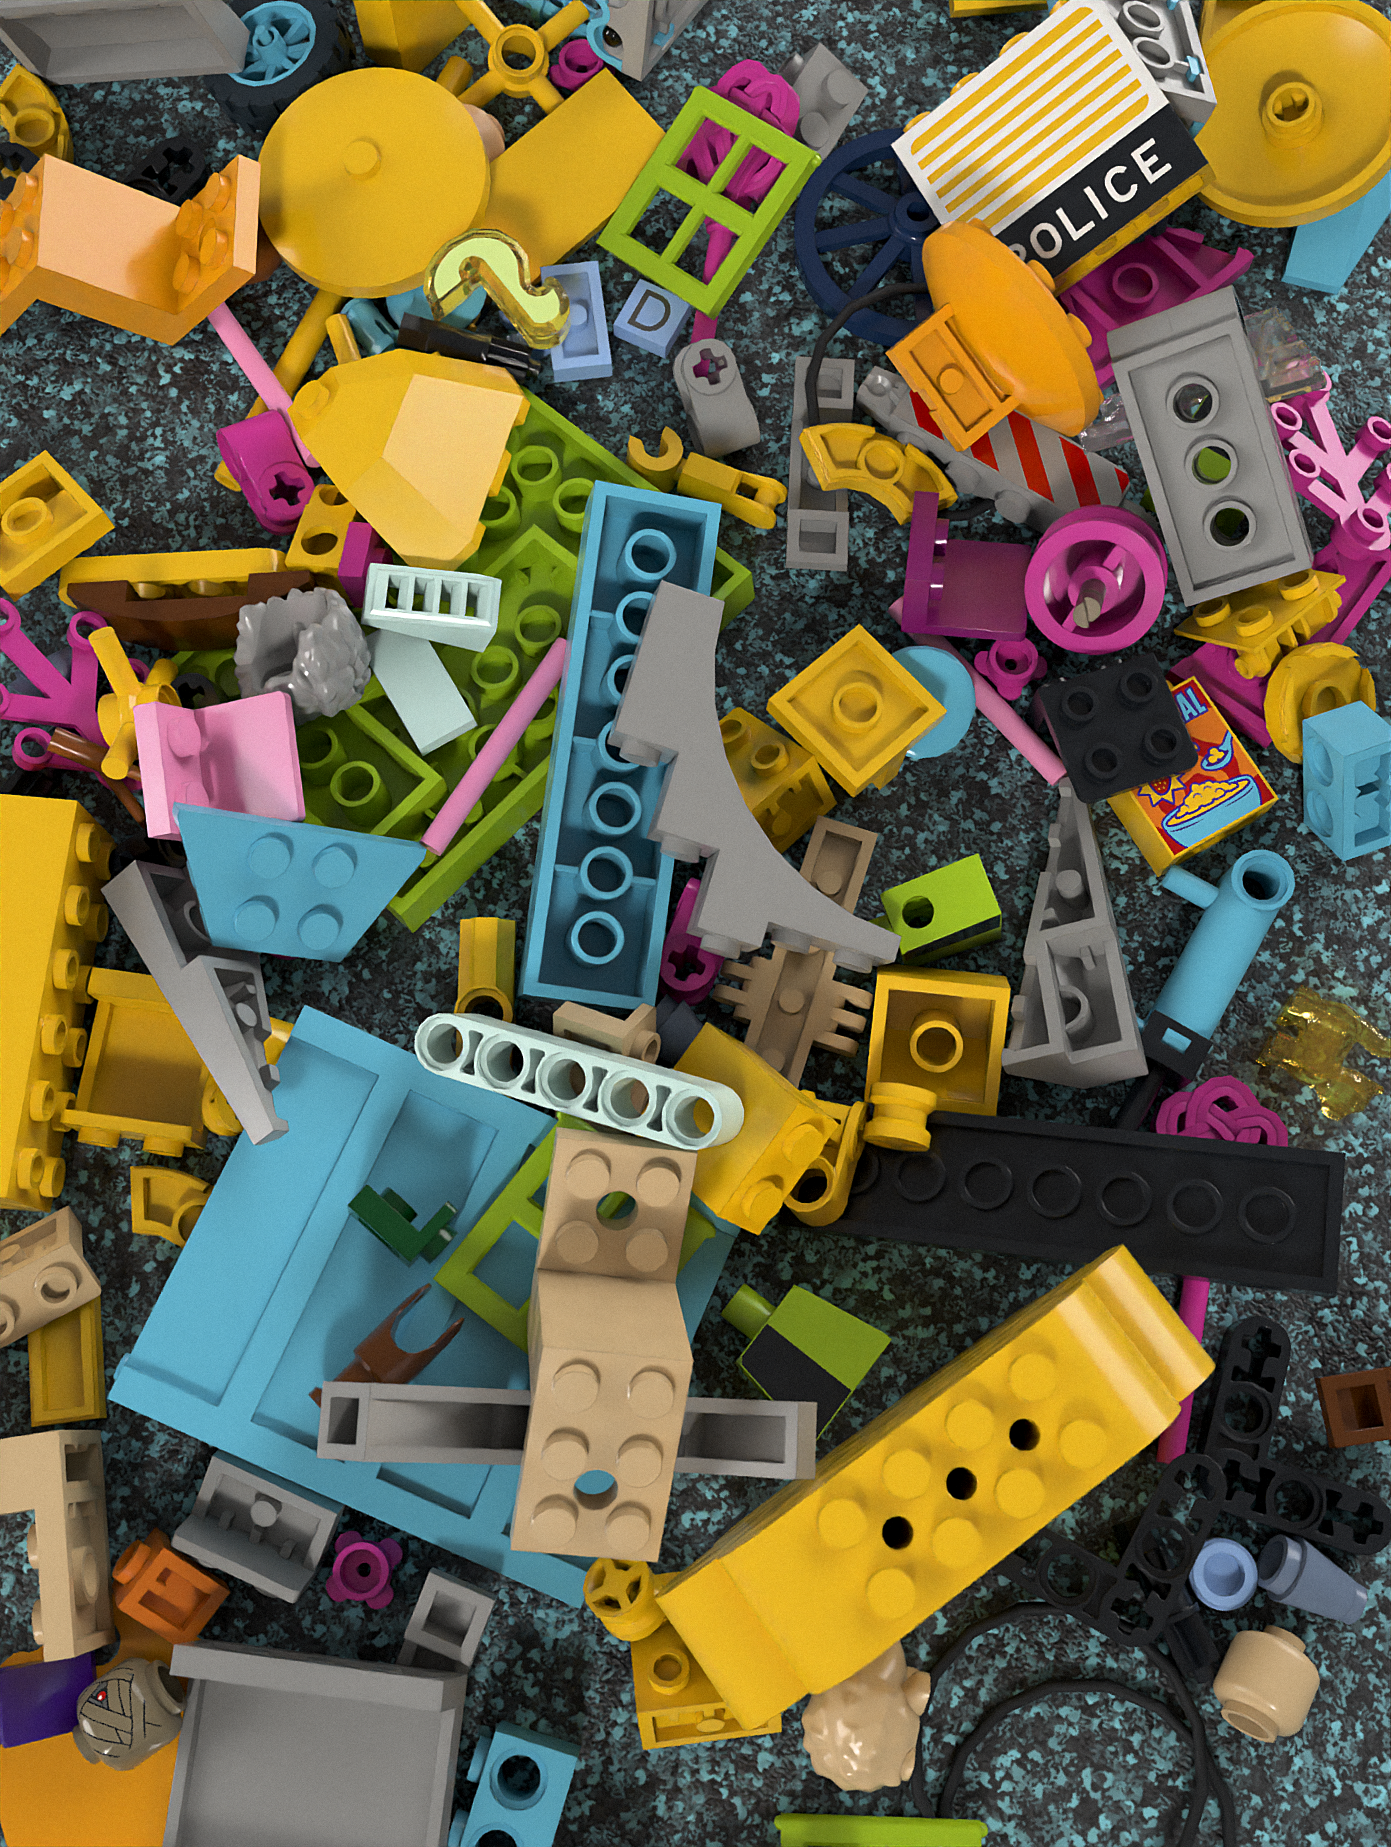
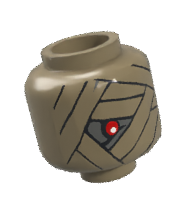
(129, 1714)

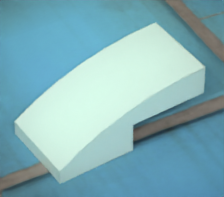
(419, 689)

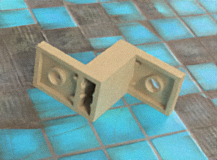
(605, 1349)
(64, 1484)

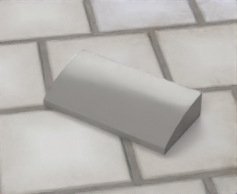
(123, 38)

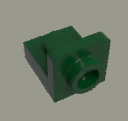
(389, 1221)

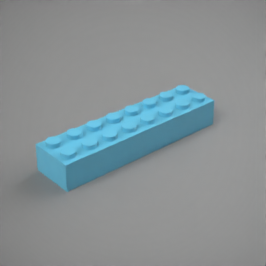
(596, 876)

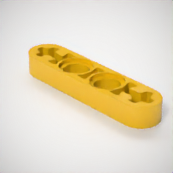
(176, 573)

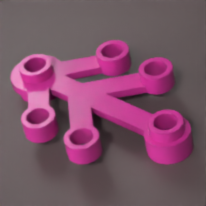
(1358, 526)
(65, 702)

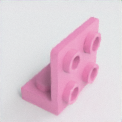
(219, 758)

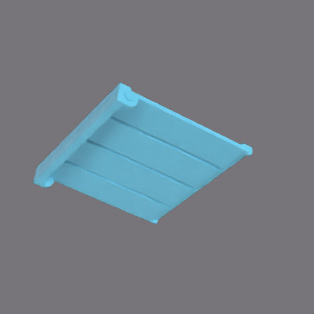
(292, 1283)

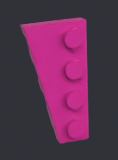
(1243, 699)

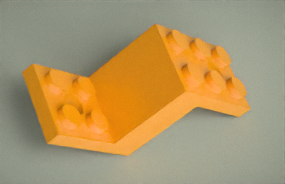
(125, 252)

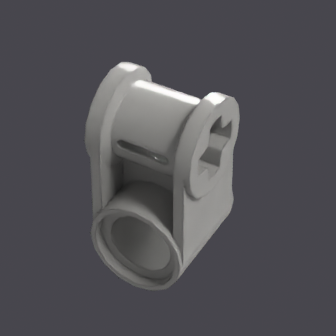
(715, 407)

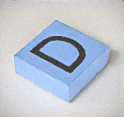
(651, 318)

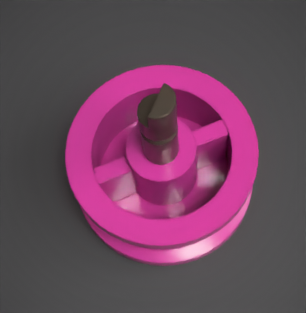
(1097, 579)

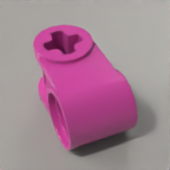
(264, 464)
(682, 948)

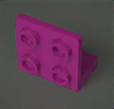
(962, 584)

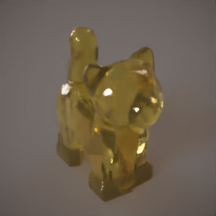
(1317, 1053)

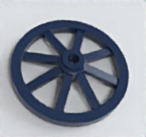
(898, 227)

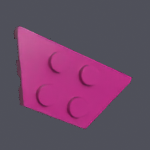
(1144, 282)

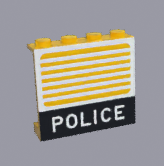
(1057, 146)

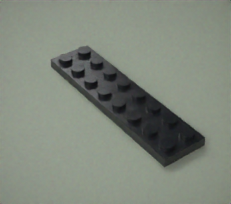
(1079, 1190)

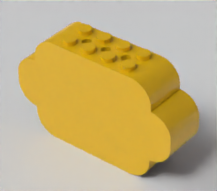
(936, 1489)

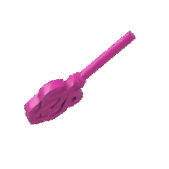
(772, 101)
(1204, 1119)

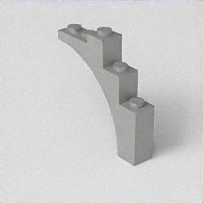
(746, 884)
(491, 1424)

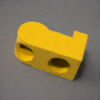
(322, 537)

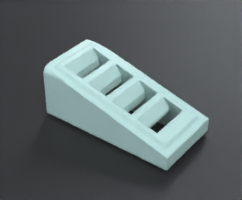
(456, 587)

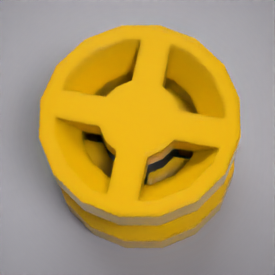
(899, 1117)
(608, 1591)

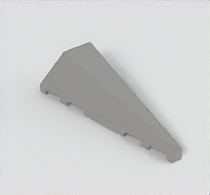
(209, 987)
(1075, 996)

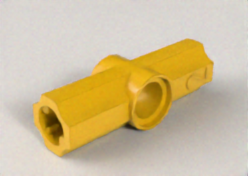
(486, 968)

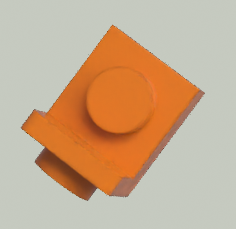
(166, 1589)

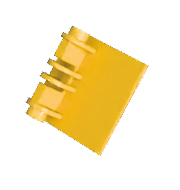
(1267, 618)

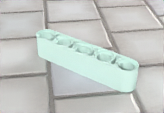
(607, 1083)

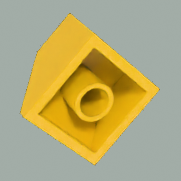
(940, 1034)

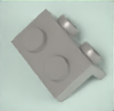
(826, 94)
(259, 1527)

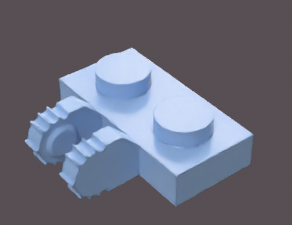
(586, 347)

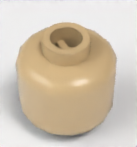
(1266, 1683)

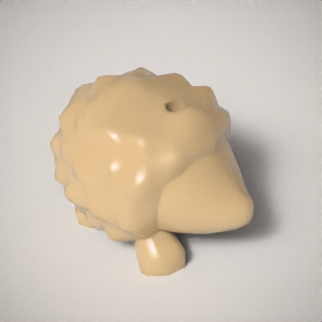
(868, 1724)

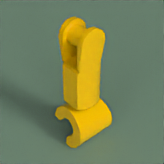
(707, 480)

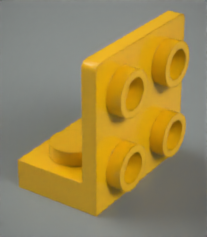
(775, 778)
(676, 1696)

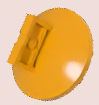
(995, 341)

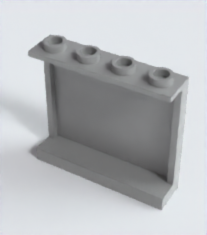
(311, 1750)

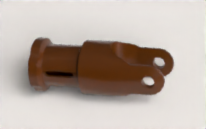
(381, 1360)

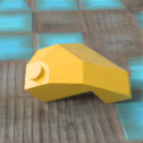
(414, 446)

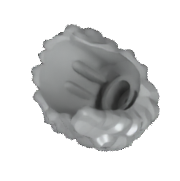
(303, 649)

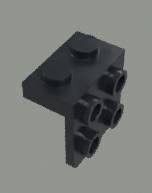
(1114, 728)

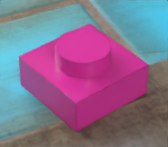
(360, 549)

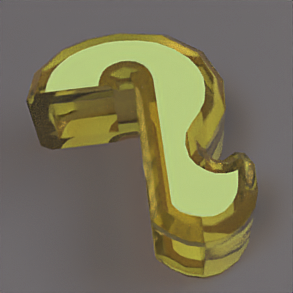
(502, 269)

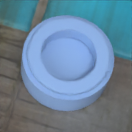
(1223, 1575)

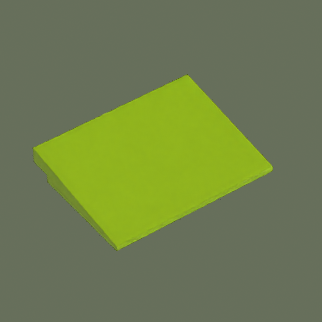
(362, 762)

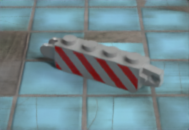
(1017, 463)

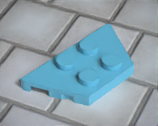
(289, 882)

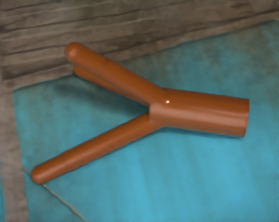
(91, 755)

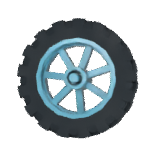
(281, 60)

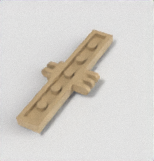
(793, 996)

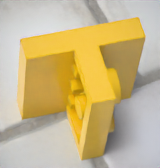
(856, 711)

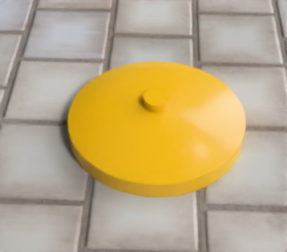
(1297, 111)
(371, 181)

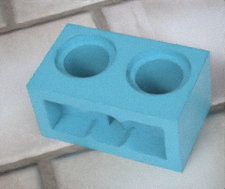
(1348, 779)
(525, 1815)

